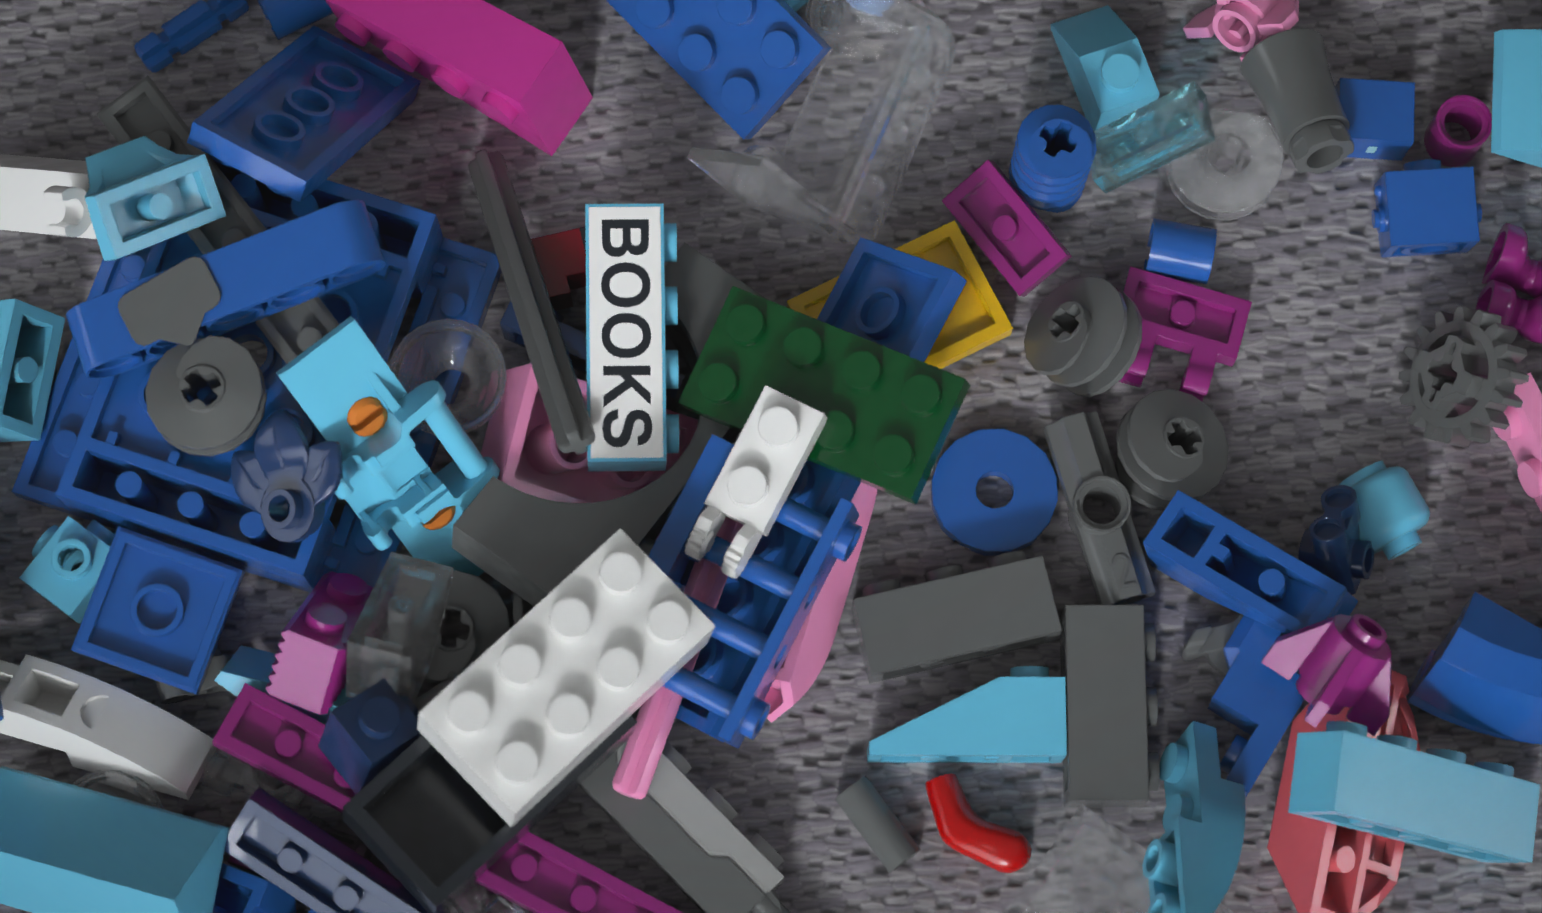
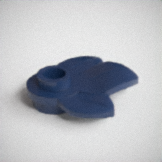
(286, 473)

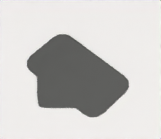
(170, 304)

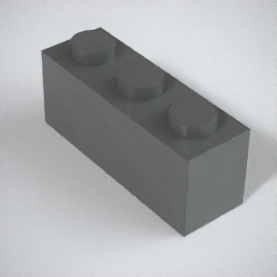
(955, 616)
(1108, 706)

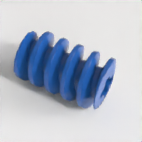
(1052, 157)

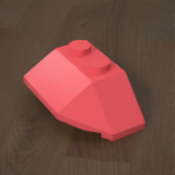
(1329, 864)

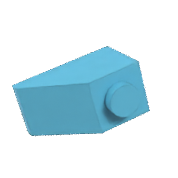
(1104, 65)

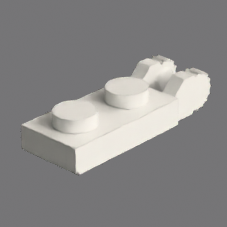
(757, 476)

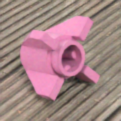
(1243, 22)

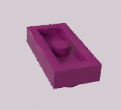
(1006, 228)

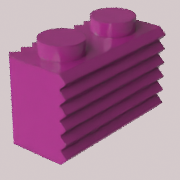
(314, 644)

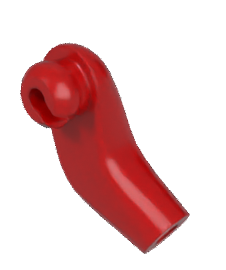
(969, 833)

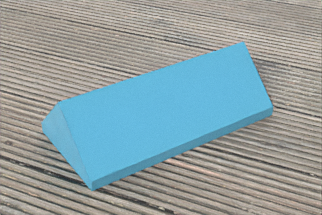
(101, 852)

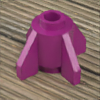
(1339, 666)

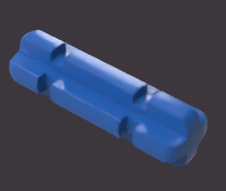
(187, 31)

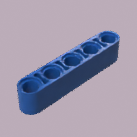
(254, 281)

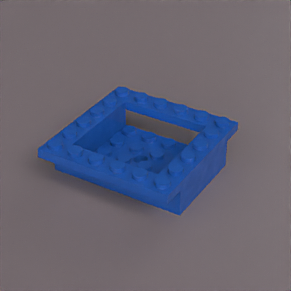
(114, 466)

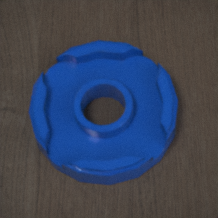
(1000, 455)

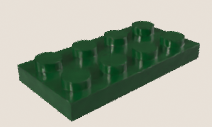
(879, 404)

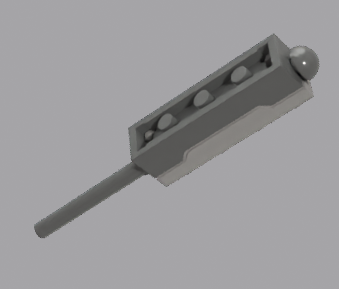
(692, 837)

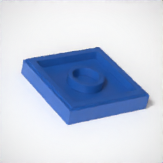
(158, 610)

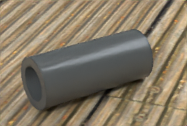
(877, 824)

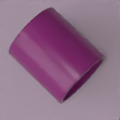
(1469, 113)

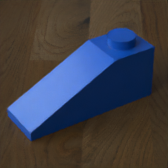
(1238, 568)

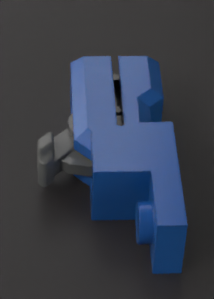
(1251, 692)

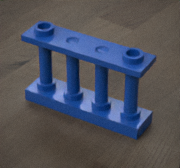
(836, 540)

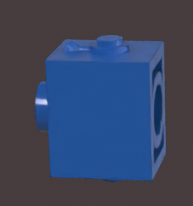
(1426, 210)

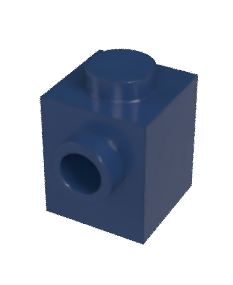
(369, 733)

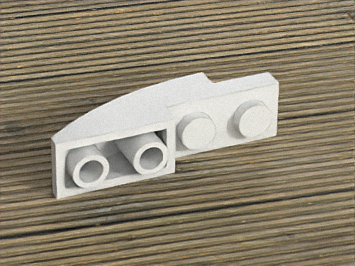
(101, 726)

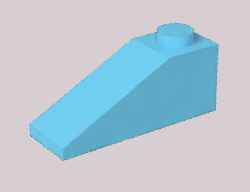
(996, 723)

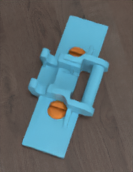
(383, 478)

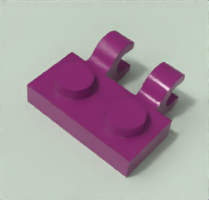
(1188, 321)

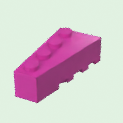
(479, 57)

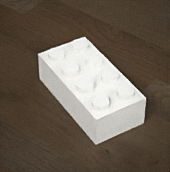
(565, 677)

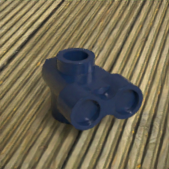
(1334, 541)

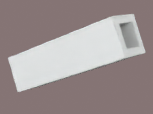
(44, 196)

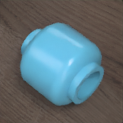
(1388, 508)

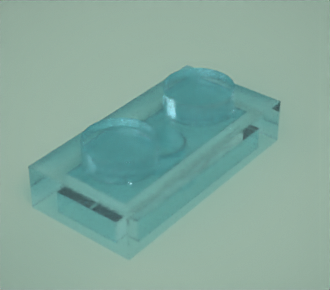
(1151, 137)

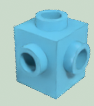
(56, 563)

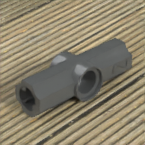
(1088, 472)

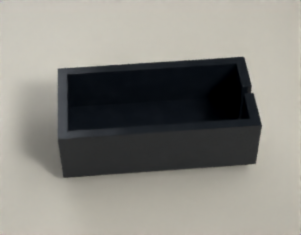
(438, 828)

